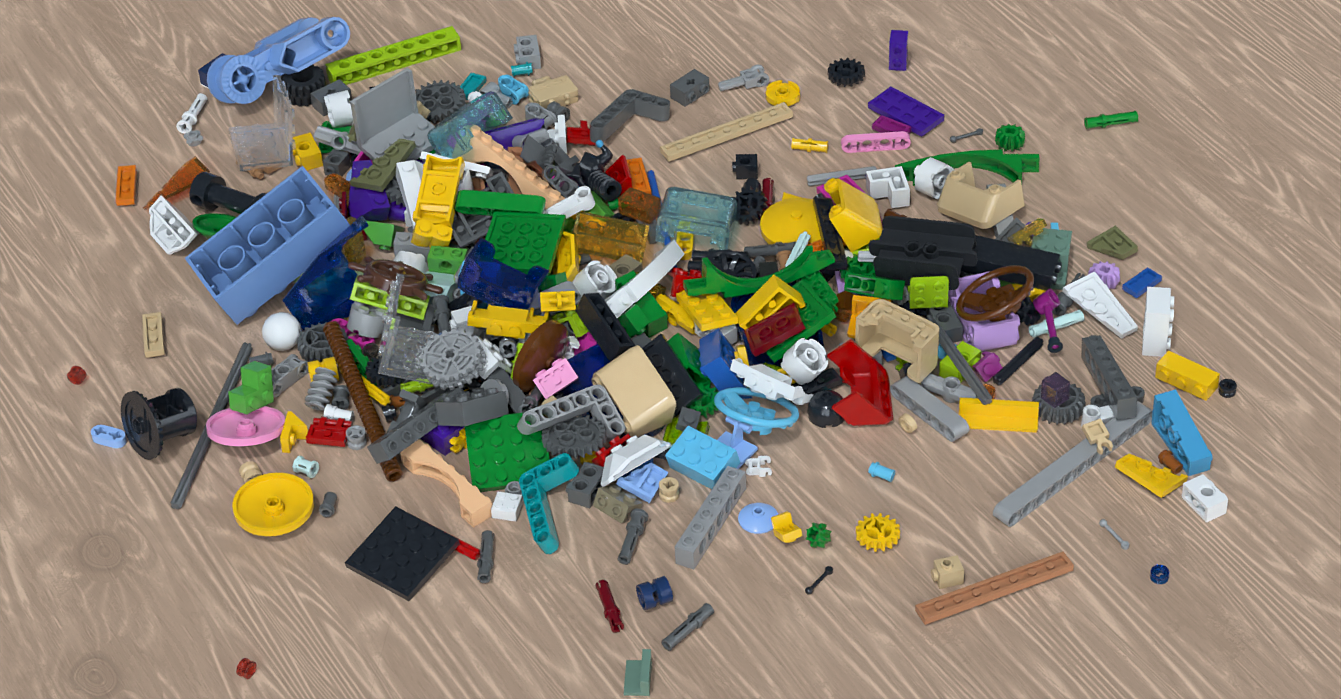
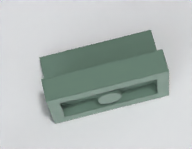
(638, 675)

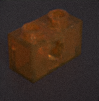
(639, 205)

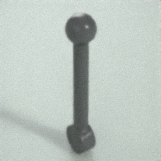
(979, 131)

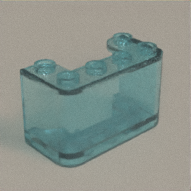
(453, 134)
(697, 214)

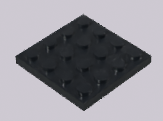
(402, 553)

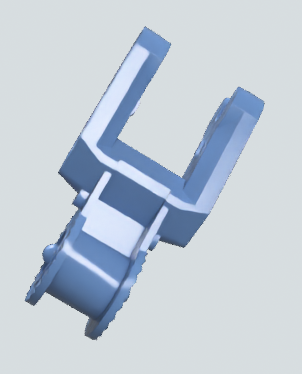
(286, 51)

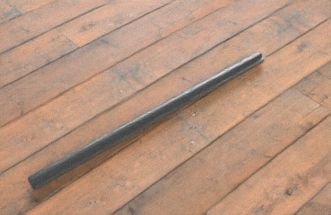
(204, 441)

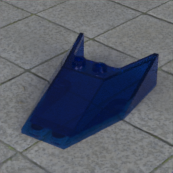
(326, 284)

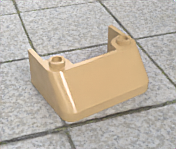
(977, 206)

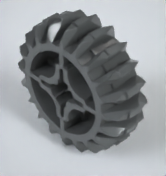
(314, 345)
(1065, 412)

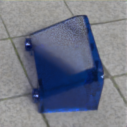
(498, 282)

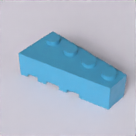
(1180, 433)

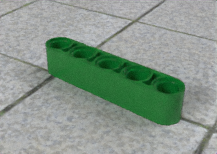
(487, 202)

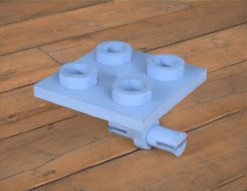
(735, 440)

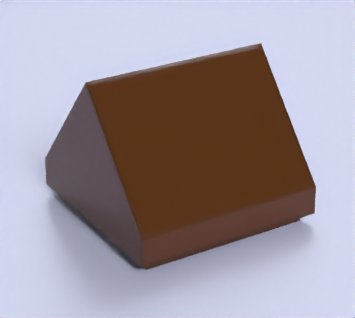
(845, 300)

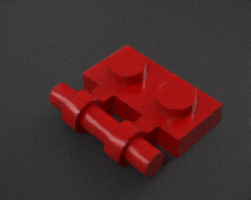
(328, 431)

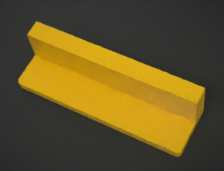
(1000, 415)

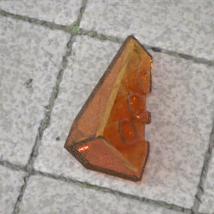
(179, 181)

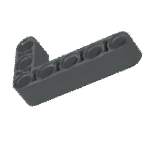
(625, 106)

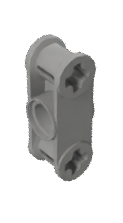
(287, 373)

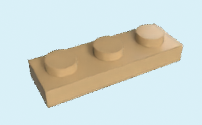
(153, 334)

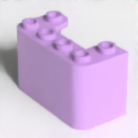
(985, 334)

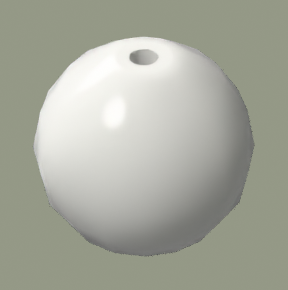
(281, 331)

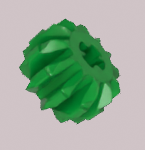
(1010, 137)

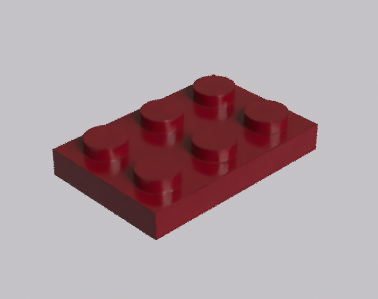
(774, 329)

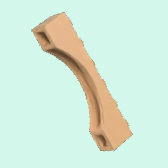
(422, 460)

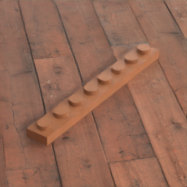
(994, 588)

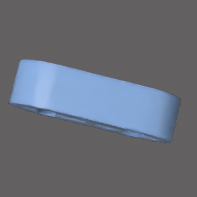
(108, 436)

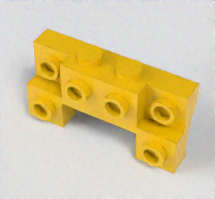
(505, 320)

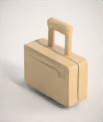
(548, 90)

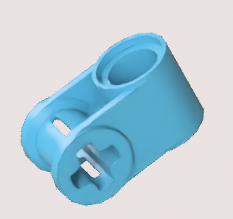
(512, 88)

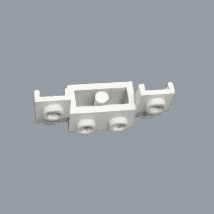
(769, 382)

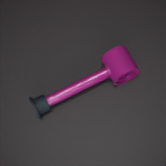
(1044, 305)

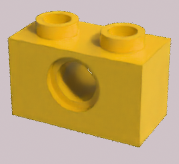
(307, 152)

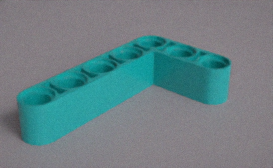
(534, 487)

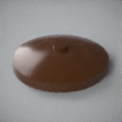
(539, 352)

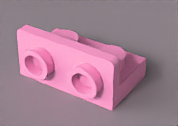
(555, 378)

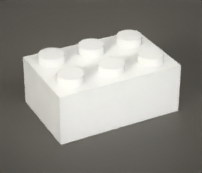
(1156, 321)

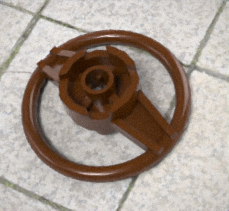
(996, 301)

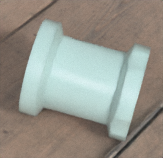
(305, 466)

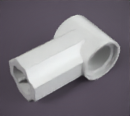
(1093, 412)

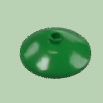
(211, 223)

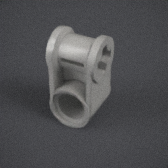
(534, 110)

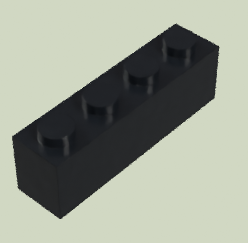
(603, 325)

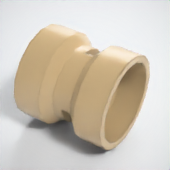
(249, 471)

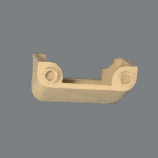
(637, 392)

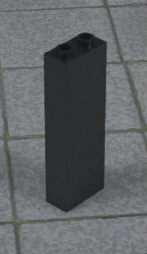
(997, 254)

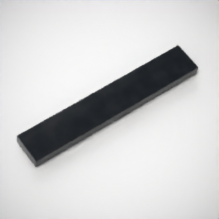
(829, 235)

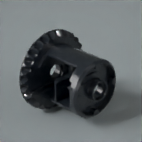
(146, 420)

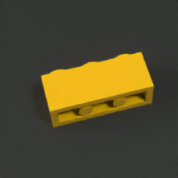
(1187, 375)

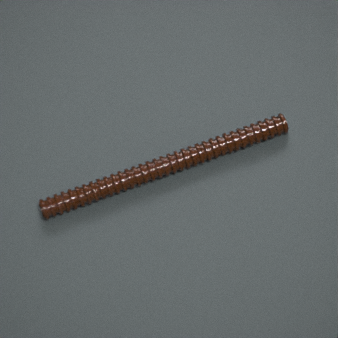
(359, 394)

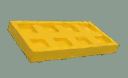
(707, 310)

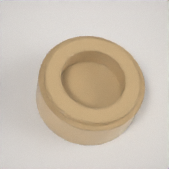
(907, 423)

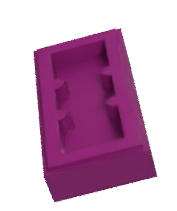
(885, 124)

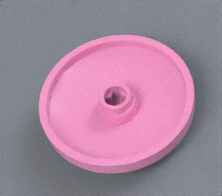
(241, 429)

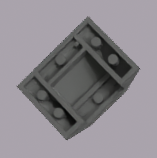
(470, 227)

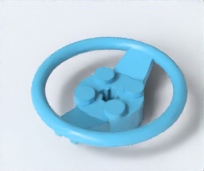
(759, 417)

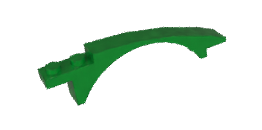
(1006, 165)
(716, 281)

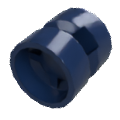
(661, 593)

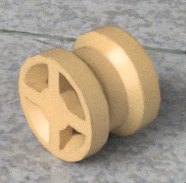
(669, 489)

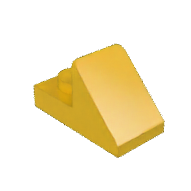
(292, 430)

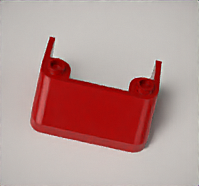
(869, 385)

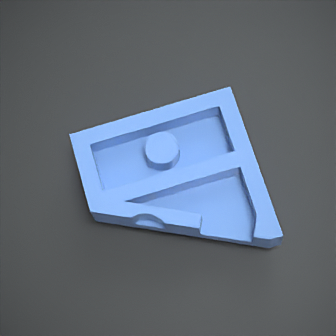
(643, 482)

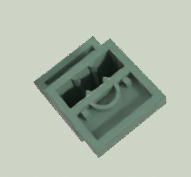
(1057, 242)

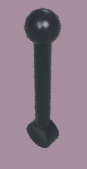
(828, 571)

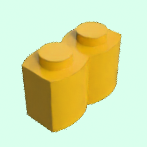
(428, 234)

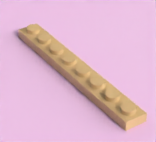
(726, 131)

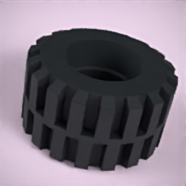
(303, 83)

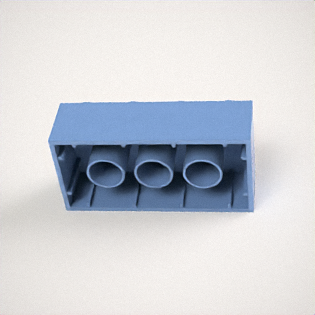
(267, 245)

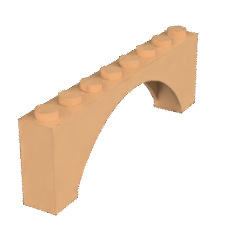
(488, 150)

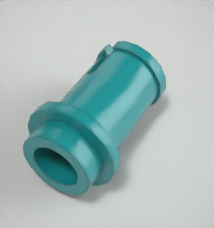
(522, 69)

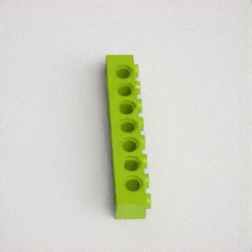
(394, 56)

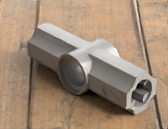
(331, 137)
(947, 387)

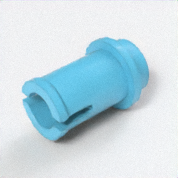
(880, 471)

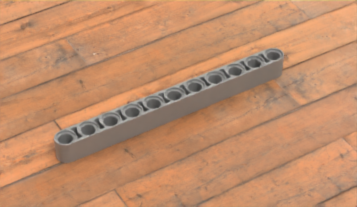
(1067, 469)

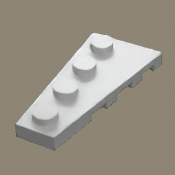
(1100, 302)

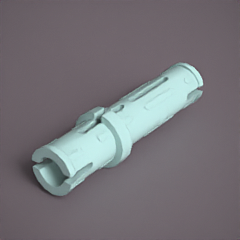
(1060, 322)

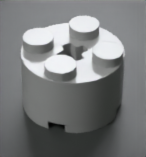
(366, 319)

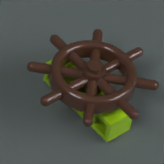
(375, 283)

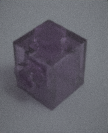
(1055, 389)

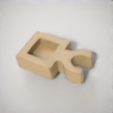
(1097, 433)

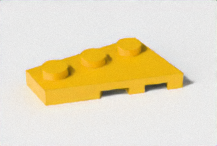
(1154, 479)

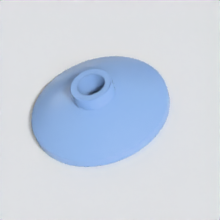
(757, 518)

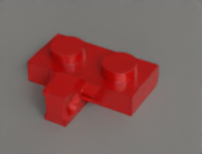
(579, 135)

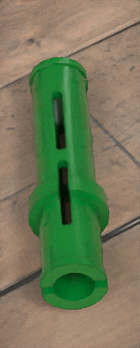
(1113, 119)

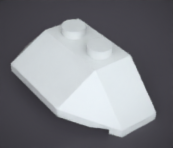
(170, 226)
(631, 456)

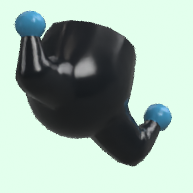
(591, 162)

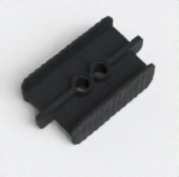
(923, 249)

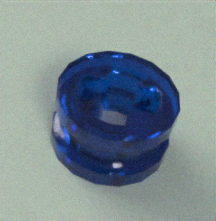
(1156, 570)

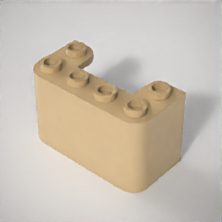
(901, 334)

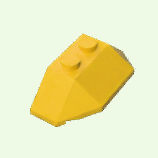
(567, 257)

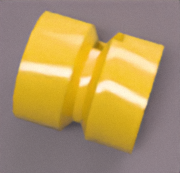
(328, 363)

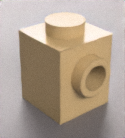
(948, 572)

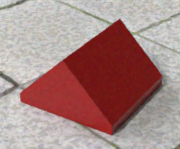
(620, 171)

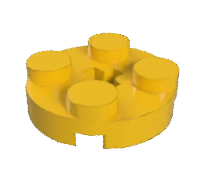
(789, 93)

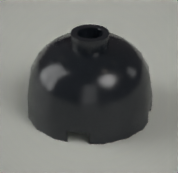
(821, 411)

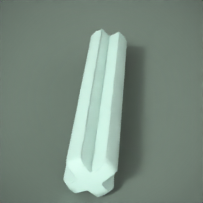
(800, 245)

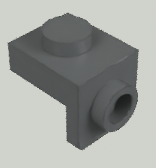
(687, 417)

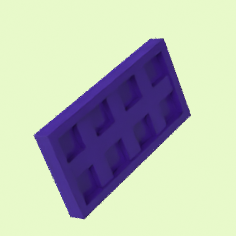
(906, 110)

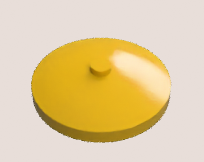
(789, 219)
(273, 504)

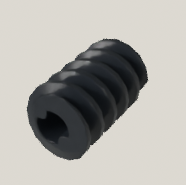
(604, 185)

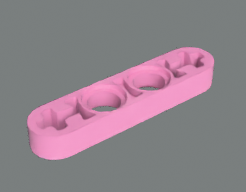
(875, 139)

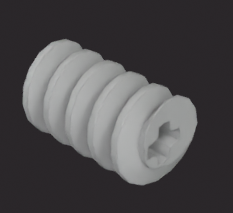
(319, 388)

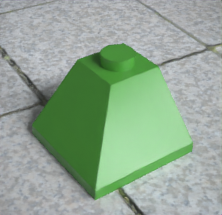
(382, 233)

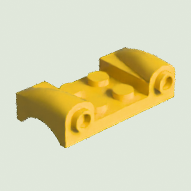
(439, 190)

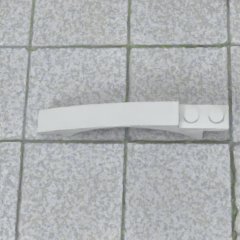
(646, 279)

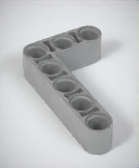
(573, 409)

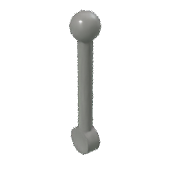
(1124, 544)

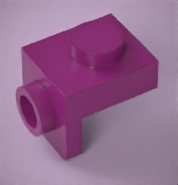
(987, 366)

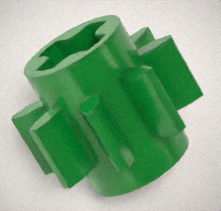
(818, 535)

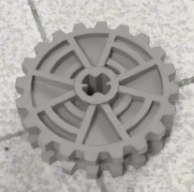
(452, 359)

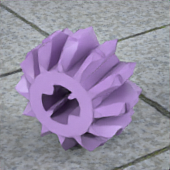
(1107, 273)

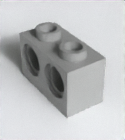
(527, 51)

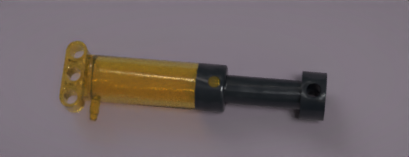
(211, 192)

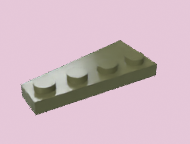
(384, 167)

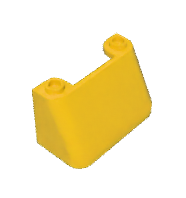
(854, 215)

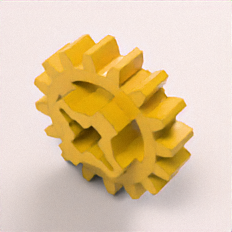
(877, 532)

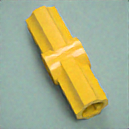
(676, 313)

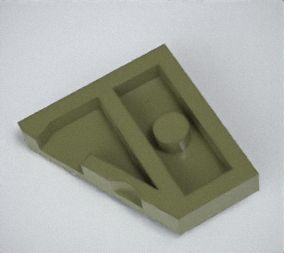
(1113, 243)

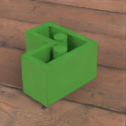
(255, 388)

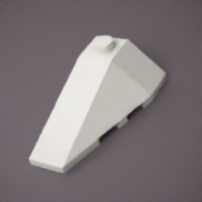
(409, 179)

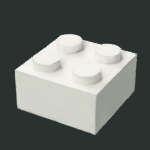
(506, 506)

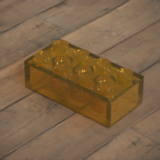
(609, 236)

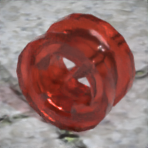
(76, 375)
(246, 668)

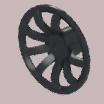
(731, 270)

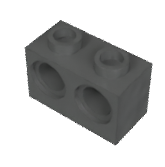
(585, 485)

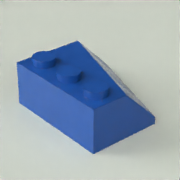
(716, 361)

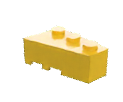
(768, 300)

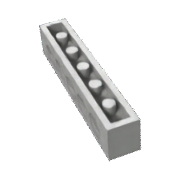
(710, 517)

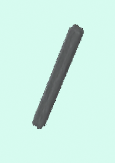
(964, 368)

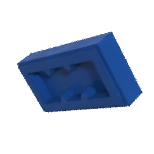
(1138, 284)

